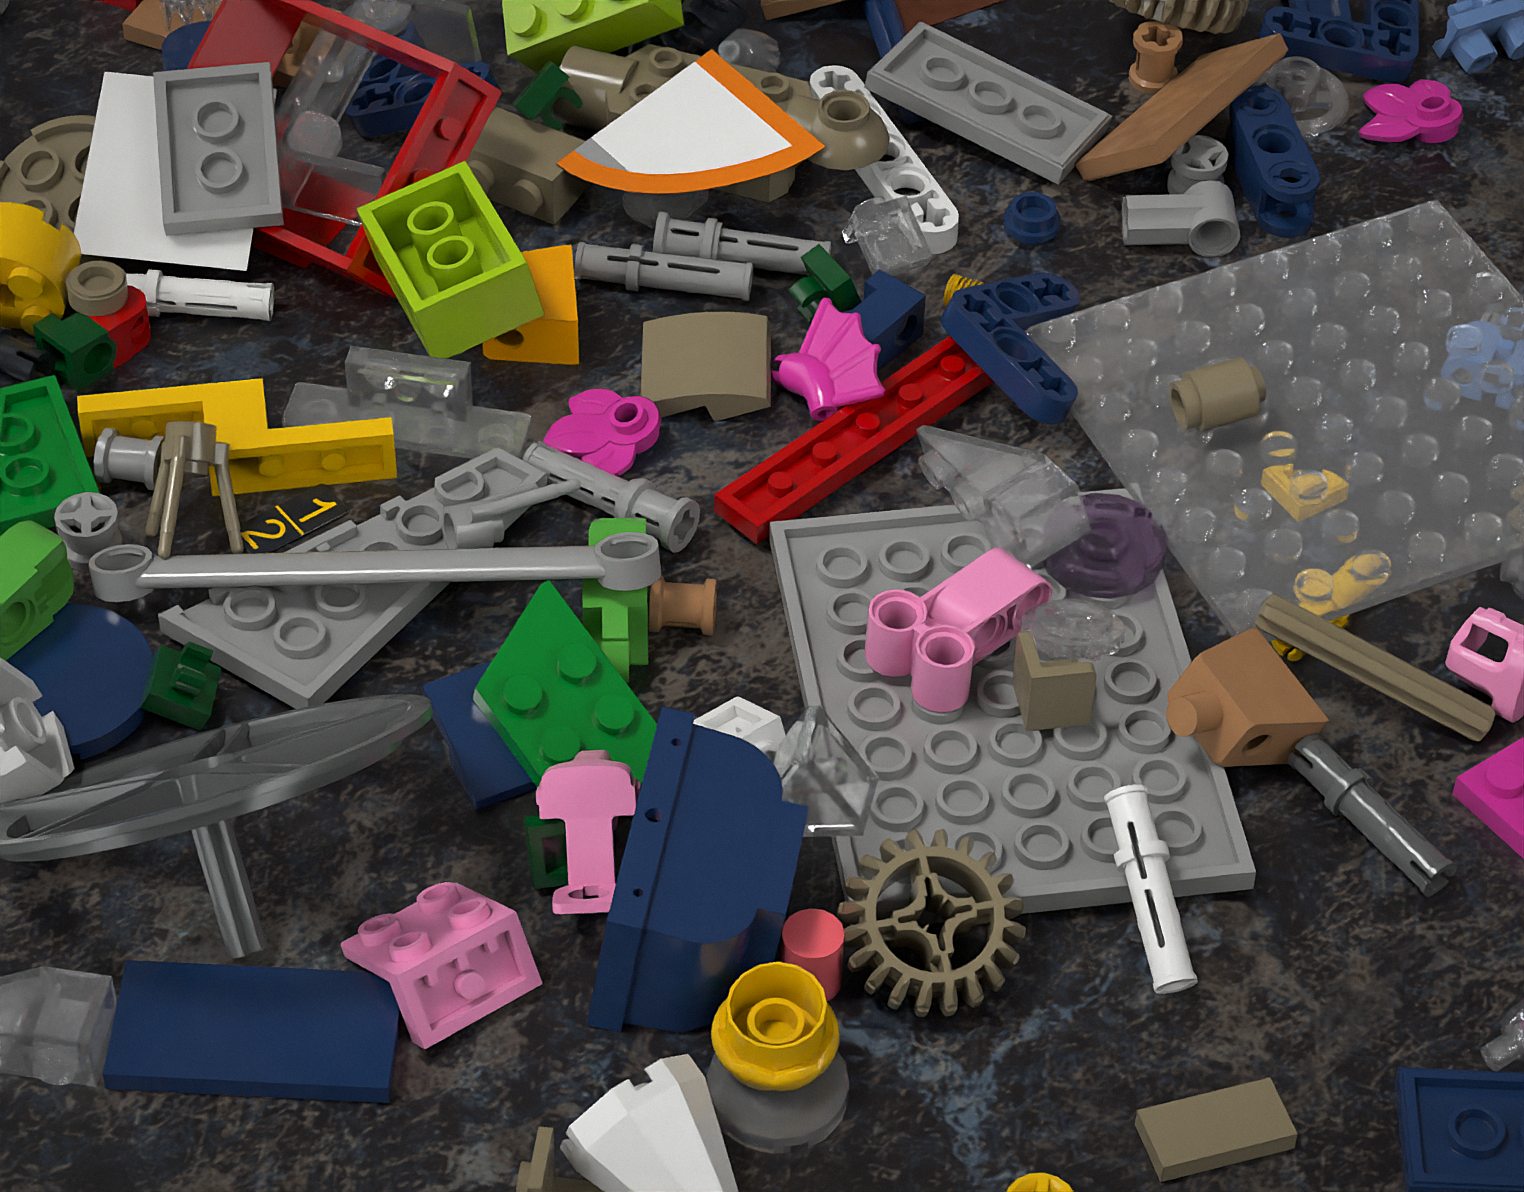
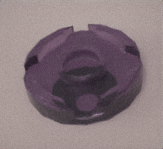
(1117, 555)

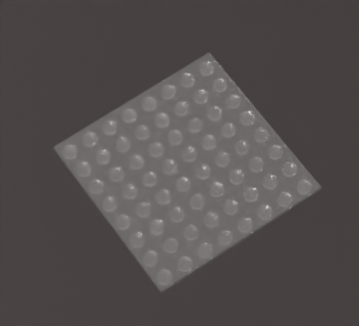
(1381, 426)

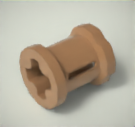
(1155, 56)
(683, 605)

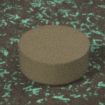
(97, 288)

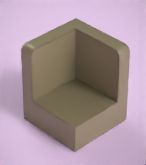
(1051, 691)

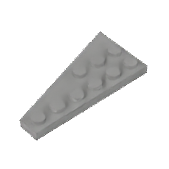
(315, 637)

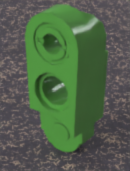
(32, 583)
(617, 617)

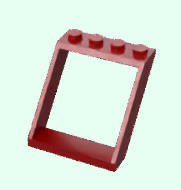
(438, 139)

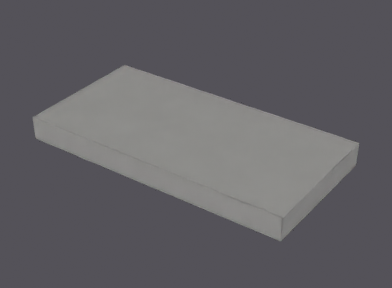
(988, 102)

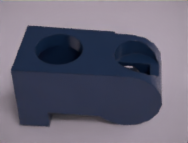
(885, 313)

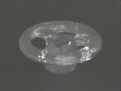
(1298, 83)

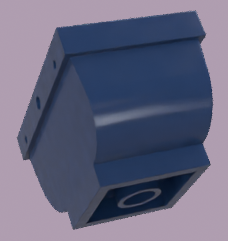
(697, 880)

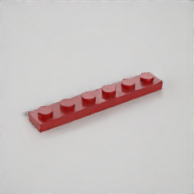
(850, 441)

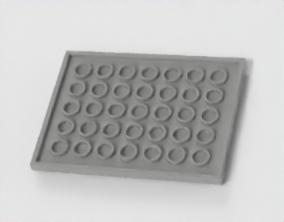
(977, 768)

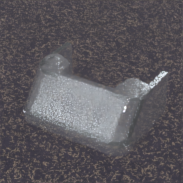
(324, 84)

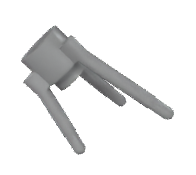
(481, 523)

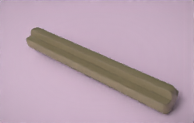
(1375, 667)

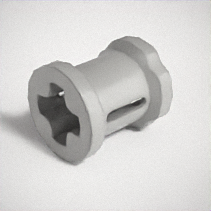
(127, 458)

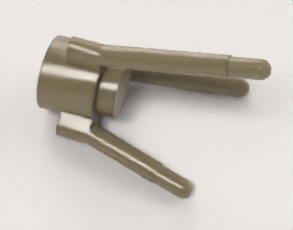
(188, 453)

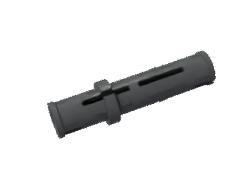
(1352, 795)

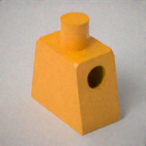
(555, 334)

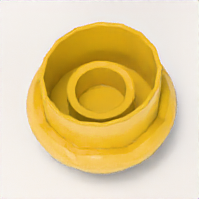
(775, 1028)

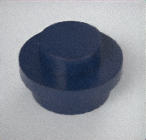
(1032, 218)

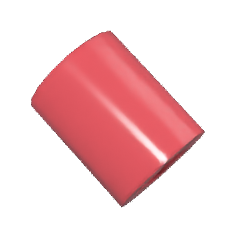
(816, 944)

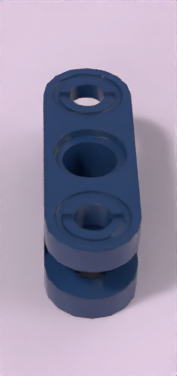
(1272, 161)

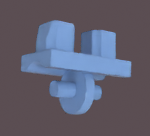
(1476, 26)

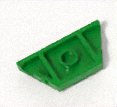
(560, 694)

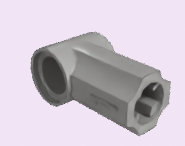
(1199, 217)

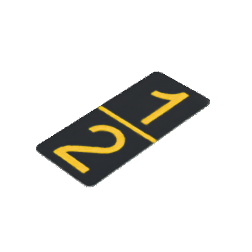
(291, 519)

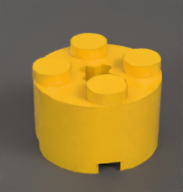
(33, 266)

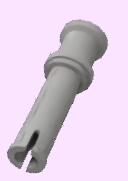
(714, 242)
(666, 517)

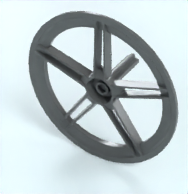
(203, 785)

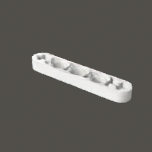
(903, 172)

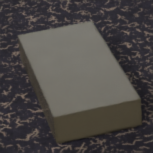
(1215, 1129)

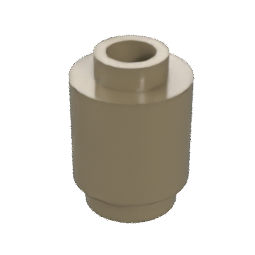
(1217, 395)

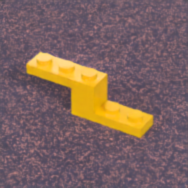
(258, 456)

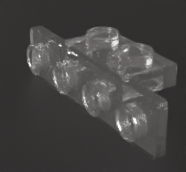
(423, 396)

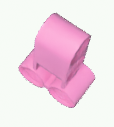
(951, 626)

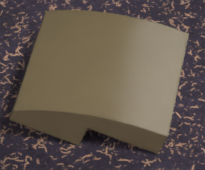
(707, 362)

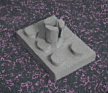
(217, 148)

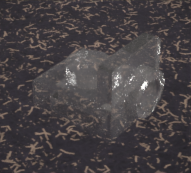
(888, 235)

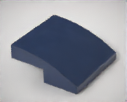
(475, 748)

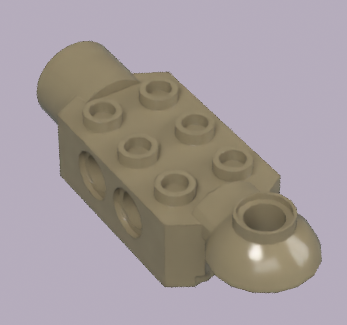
(615, 84)

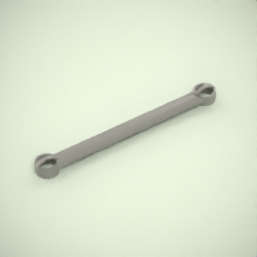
(617, 561)

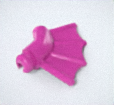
(833, 364)

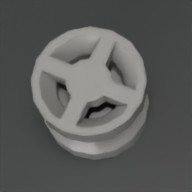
(1195, 162)
(87, 526)

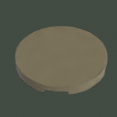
(51, 170)

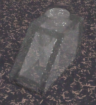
(827, 775)

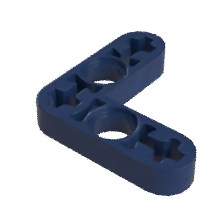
(1365, 44)
(394, 95)
(990, 326)

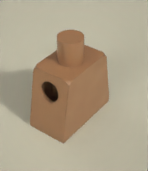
(1243, 703)

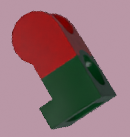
(94, 345)

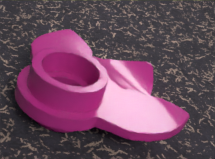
(1416, 111)
(606, 429)

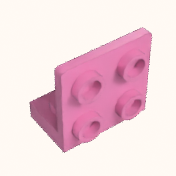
(447, 959)

